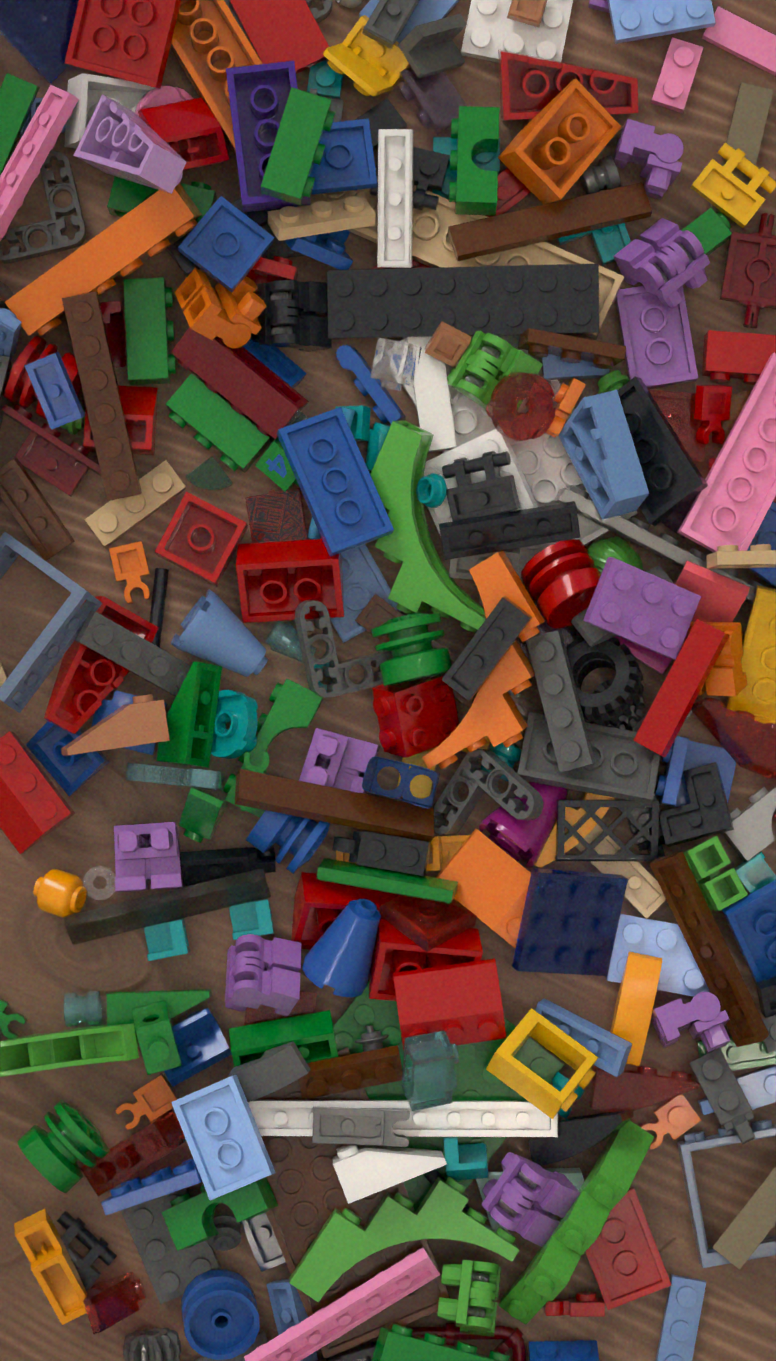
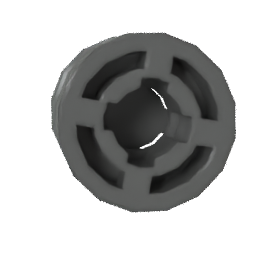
(598, 176)

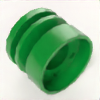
(411, 648)
(69, 1140)

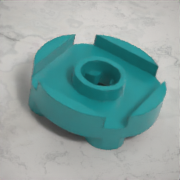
(242, 732)

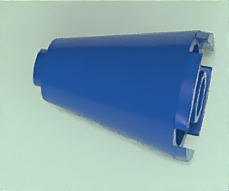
(345, 950)

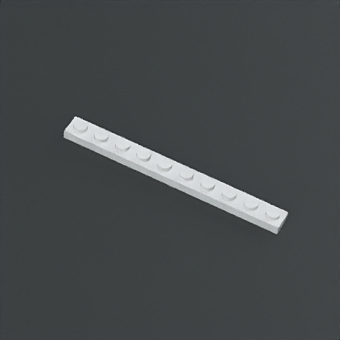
(447, 1120)

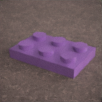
(655, 338)
(642, 608)

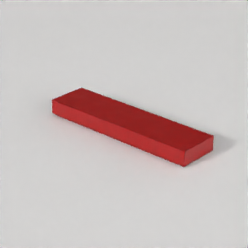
(681, 688)

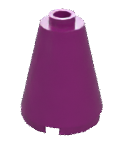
(525, 837)

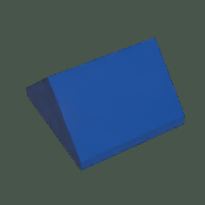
(69, 770)

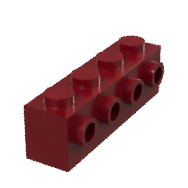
(241, 380)

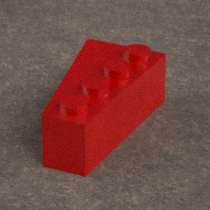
(533, 82)

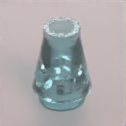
(285, 640)

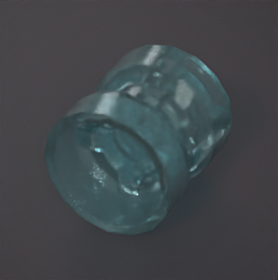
(82, 1009)

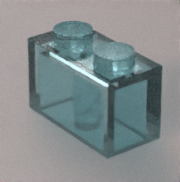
(429, 1070)

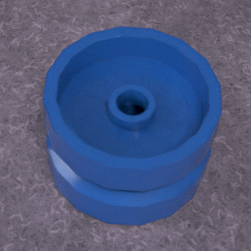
(220, 1314)

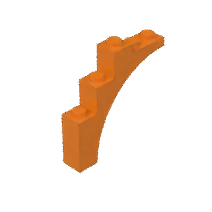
(493, 709)

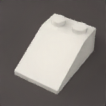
(88, 90)
(377, 1167)

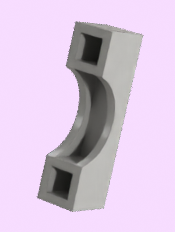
(753, 824)

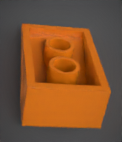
(560, 143)
(489, 884)

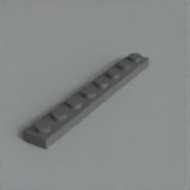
(636, 532)

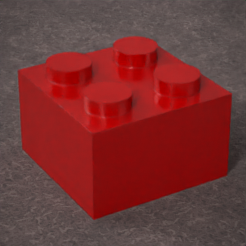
(201, 539)

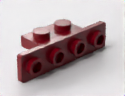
(49, 456)

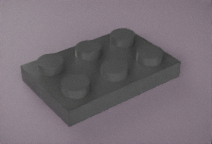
(166, 1267)

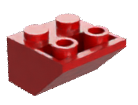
(189, 130)
(140, 416)

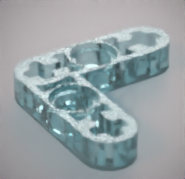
(175, 776)

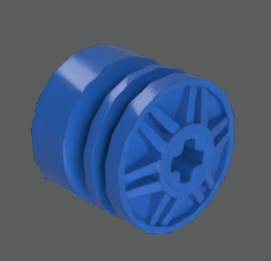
(293, 833)

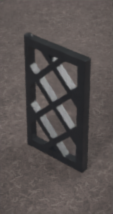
(590, 808)

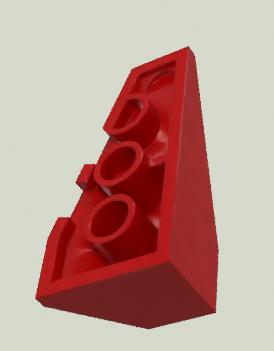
(89, 677)

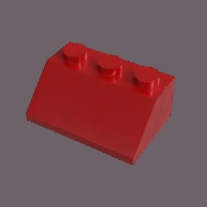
(285, 573)
(28, 798)
(398, 953)
(451, 998)

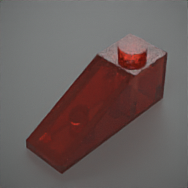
(113, 1301)

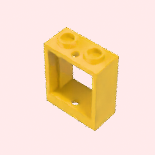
(528, 1083)

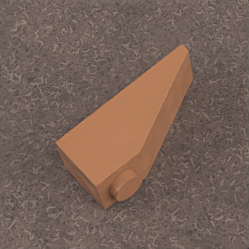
(127, 726)

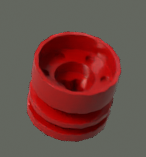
(19, 383)
(561, 581)

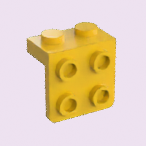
(366, 61)

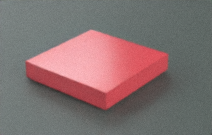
(719, 595)

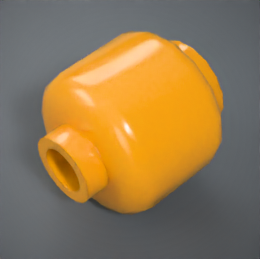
(60, 893)

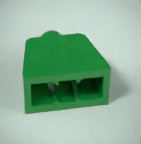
(156, 1037)

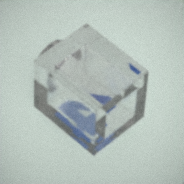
(395, 363)

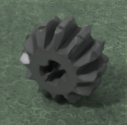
(152, 1345)

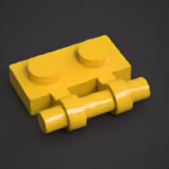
(727, 191)

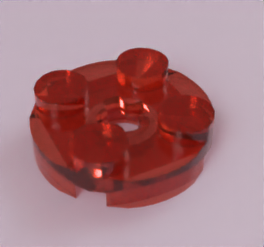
(504, 401)

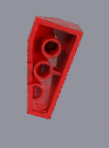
(320, 903)

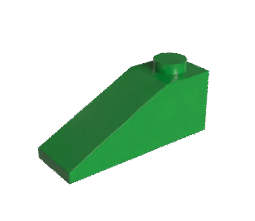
(192, 718)
(201, 815)
(121, 1003)

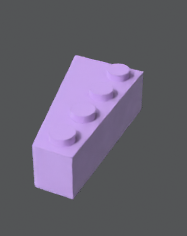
(128, 148)

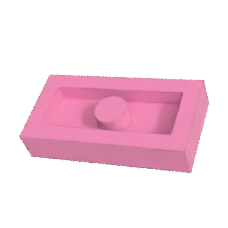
(677, 75)

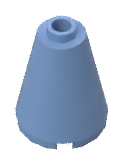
(220, 637)

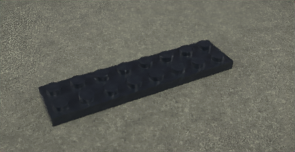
(467, 298)

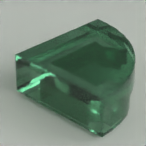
(209, 476)

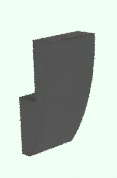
(271, 1072)

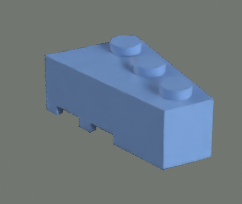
(605, 454)

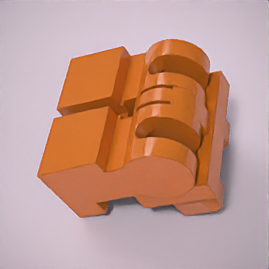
(219, 311)
(726, 675)

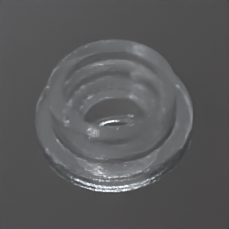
(91, 875)

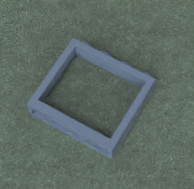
(56, 636)
(698, 1141)

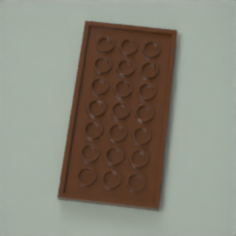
(306, 1197)

